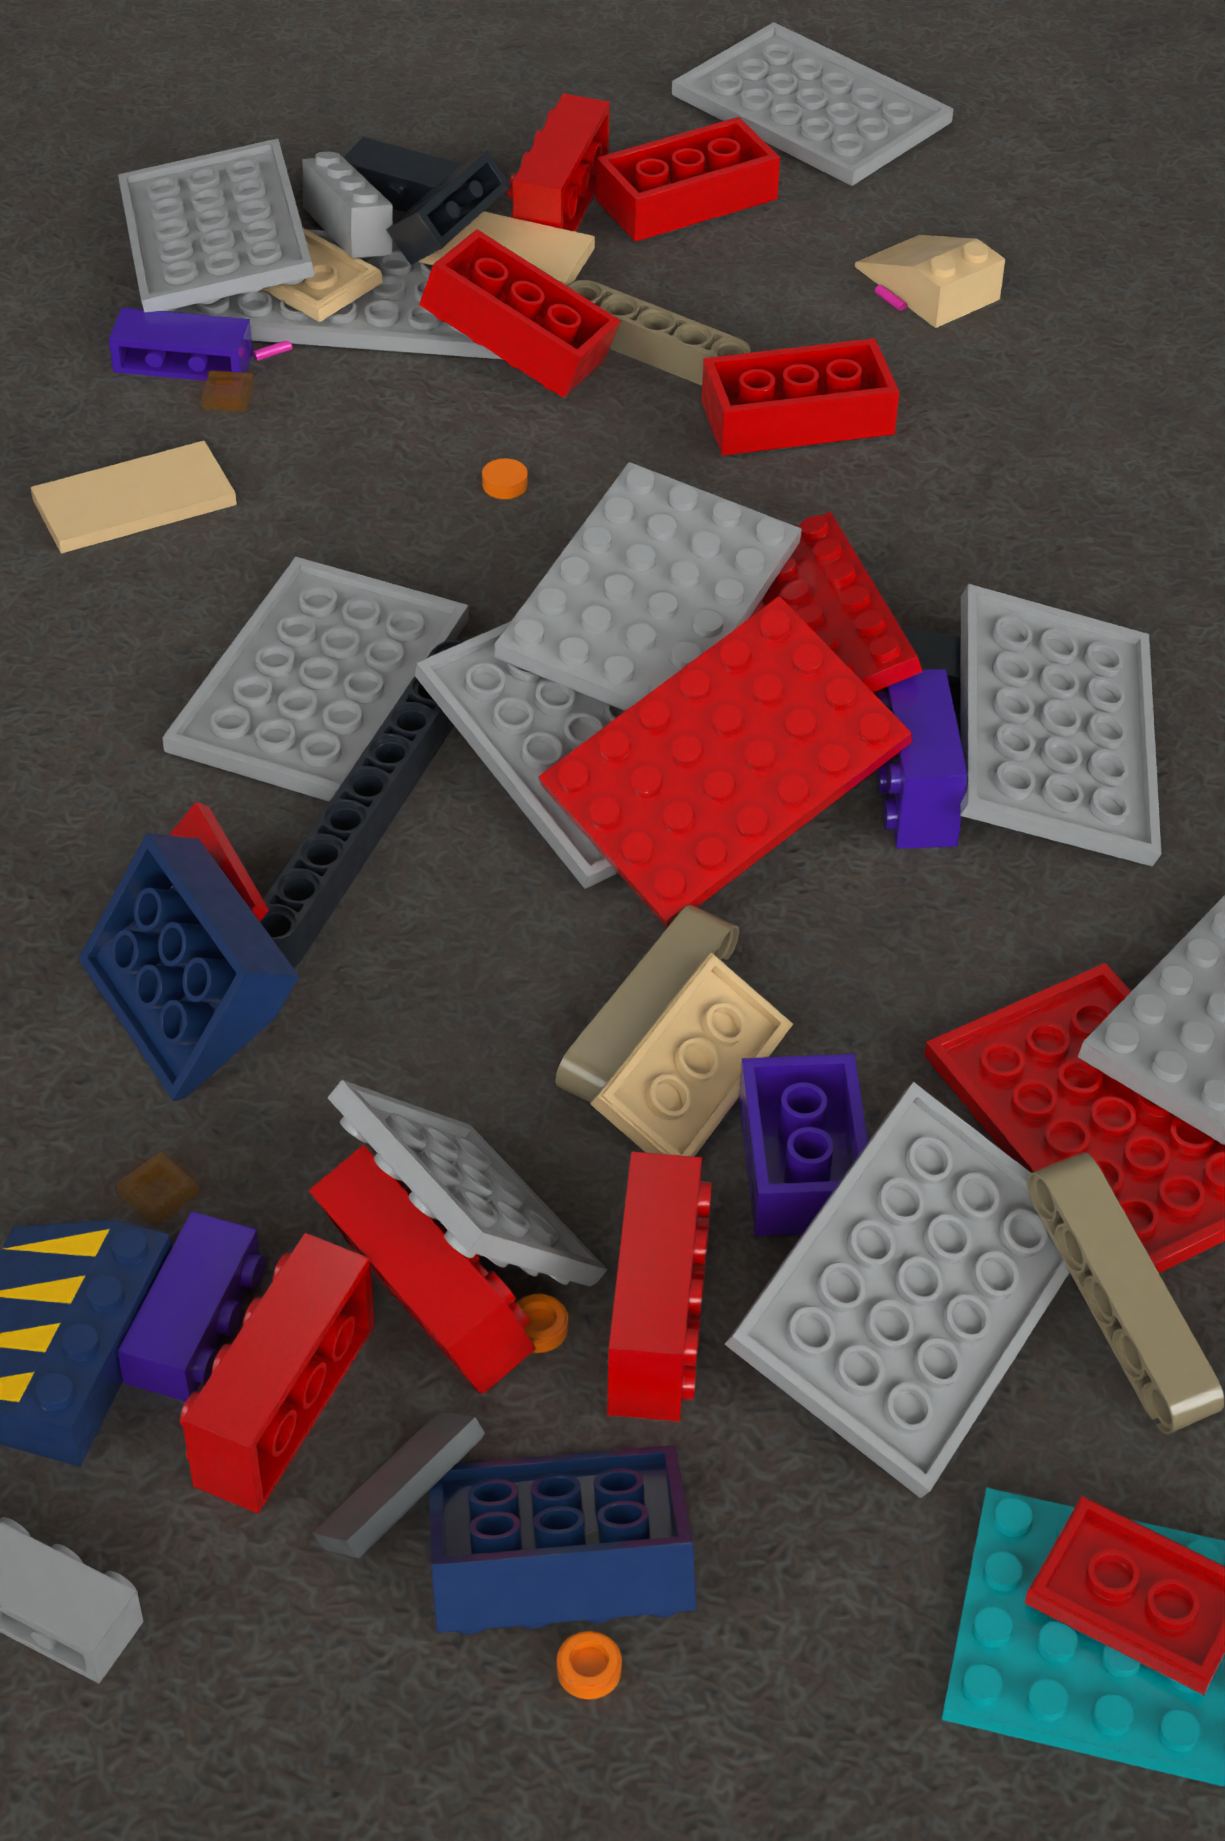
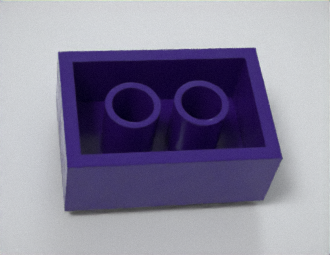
(929, 774)
(798, 1135)

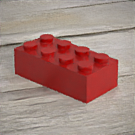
(560, 169)
(687, 178)
(519, 312)
(799, 396)
(659, 1287)
(446, 1293)
(278, 1372)

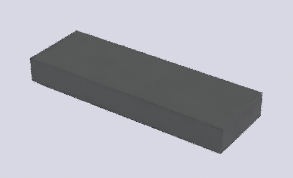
(399, 1484)

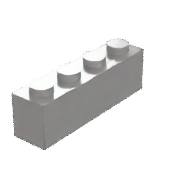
(346, 205)
(64, 1605)

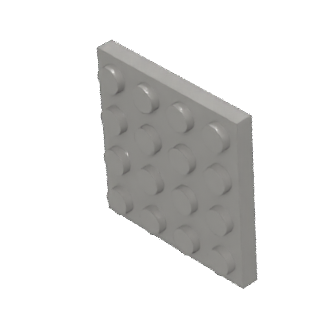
(465, 1186)

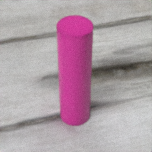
(890, 297)
(272, 350)

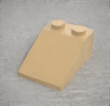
(938, 275)

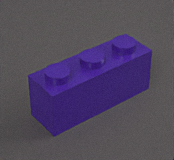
(179, 344)
(191, 1307)

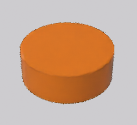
(504, 478)
(547, 1320)
(589, 1665)

